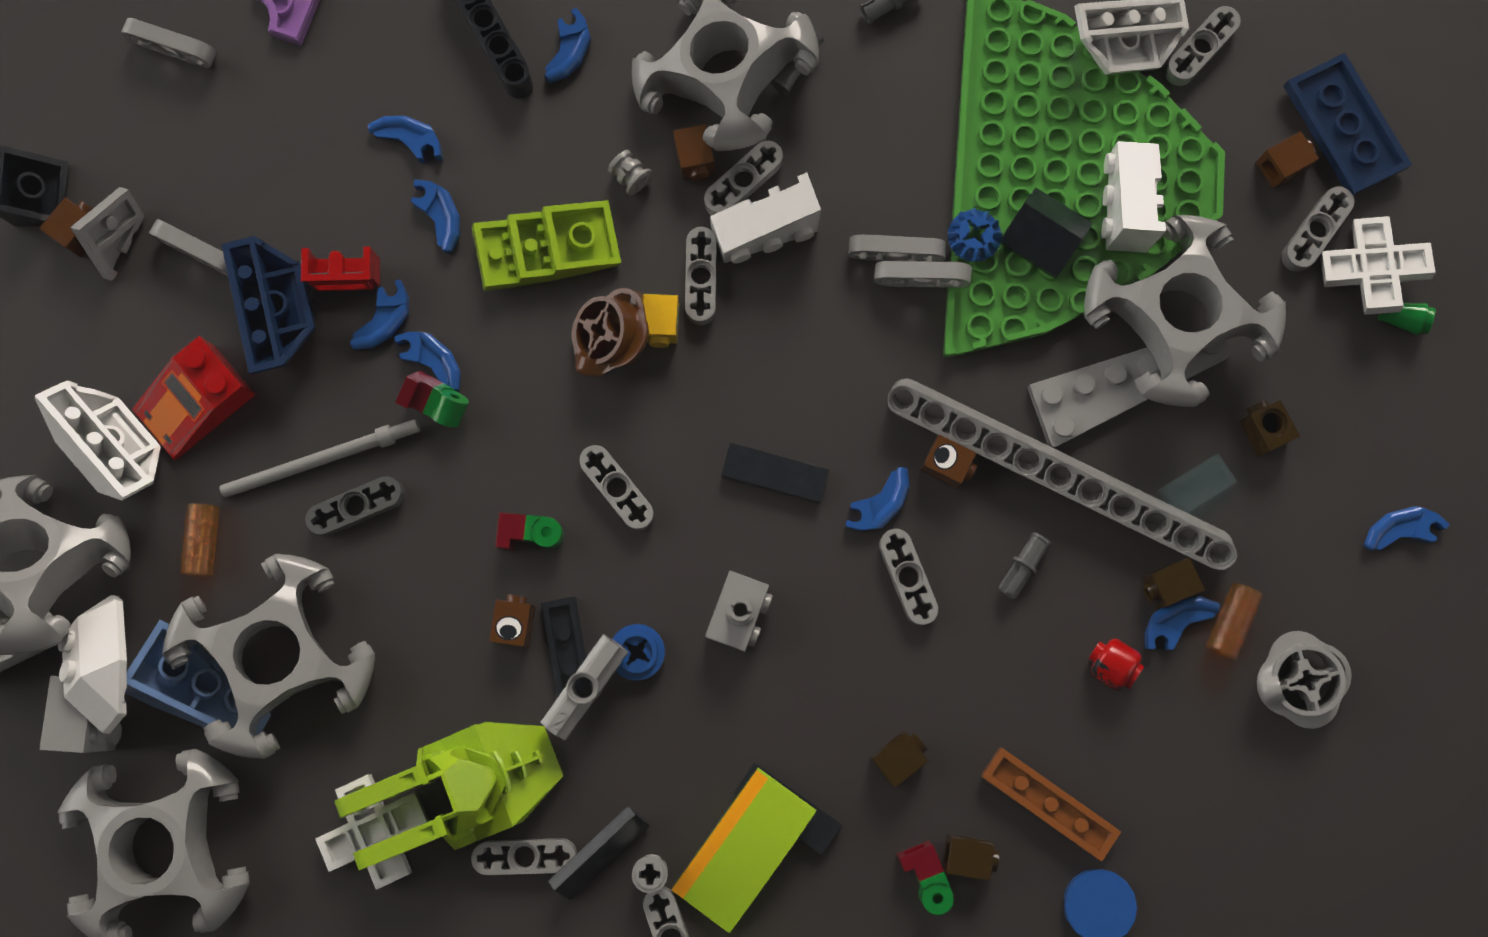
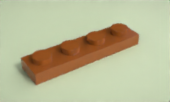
(1050, 804)

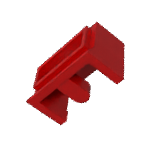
(341, 272)

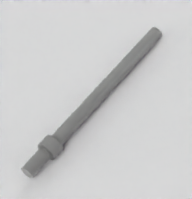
(383, 436)

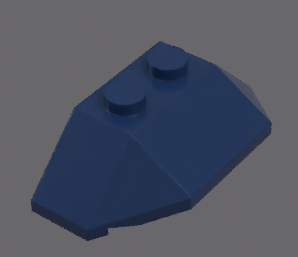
(268, 302)

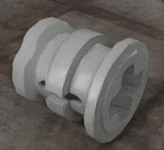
(629, 172)
(642, 881)

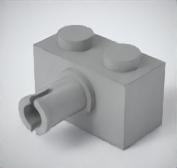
(738, 611)

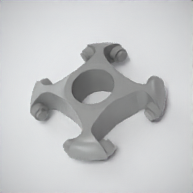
(732, 92)
(1198, 275)
(67, 557)
(229, 639)
(114, 830)

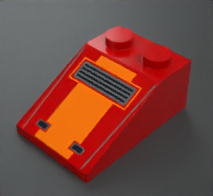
(191, 397)

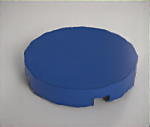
(1099, 904)

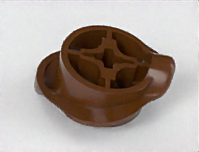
(609, 332)

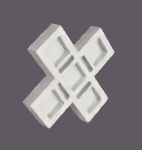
(1377, 265)
(371, 827)

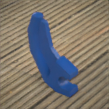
(573, 47)
(413, 133)
(441, 209)
(388, 317)
(431, 353)
(884, 506)
(1404, 523)
(1173, 619)

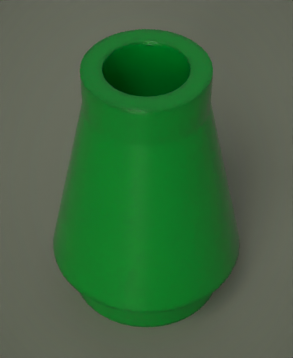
(1413, 318)

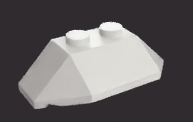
(1131, 32)
(100, 438)
(96, 664)

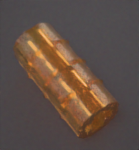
(199, 540)
(1234, 621)

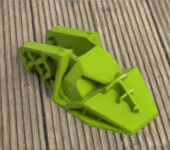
(491, 778)

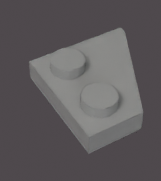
(109, 230)

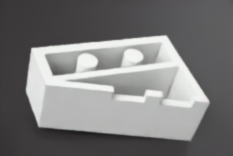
(1132, 197)
(767, 222)

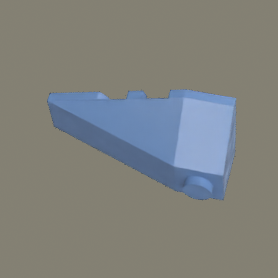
(191, 692)

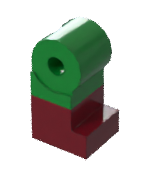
(432, 399)
(528, 529)
(934, 887)

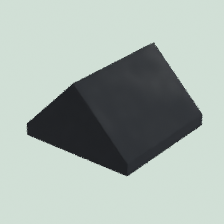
(30, 186)
(1045, 233)

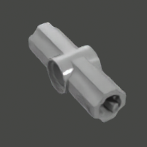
(572, 706)

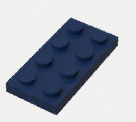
(1347, 124)

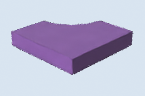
(290, 18)

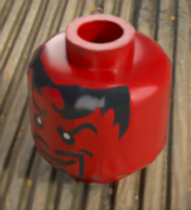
(1116, 664)

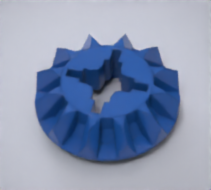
(971, 249)
(654, 650)

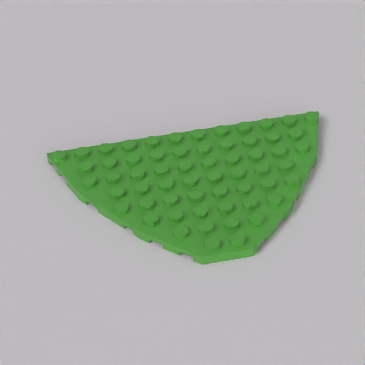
(1044, 120)

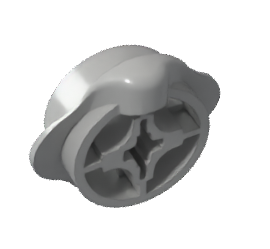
(1336, 671)

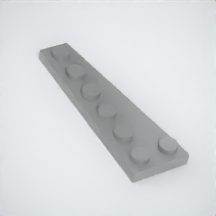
(1099, 392)

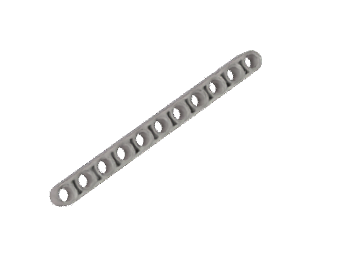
(1071, 486)

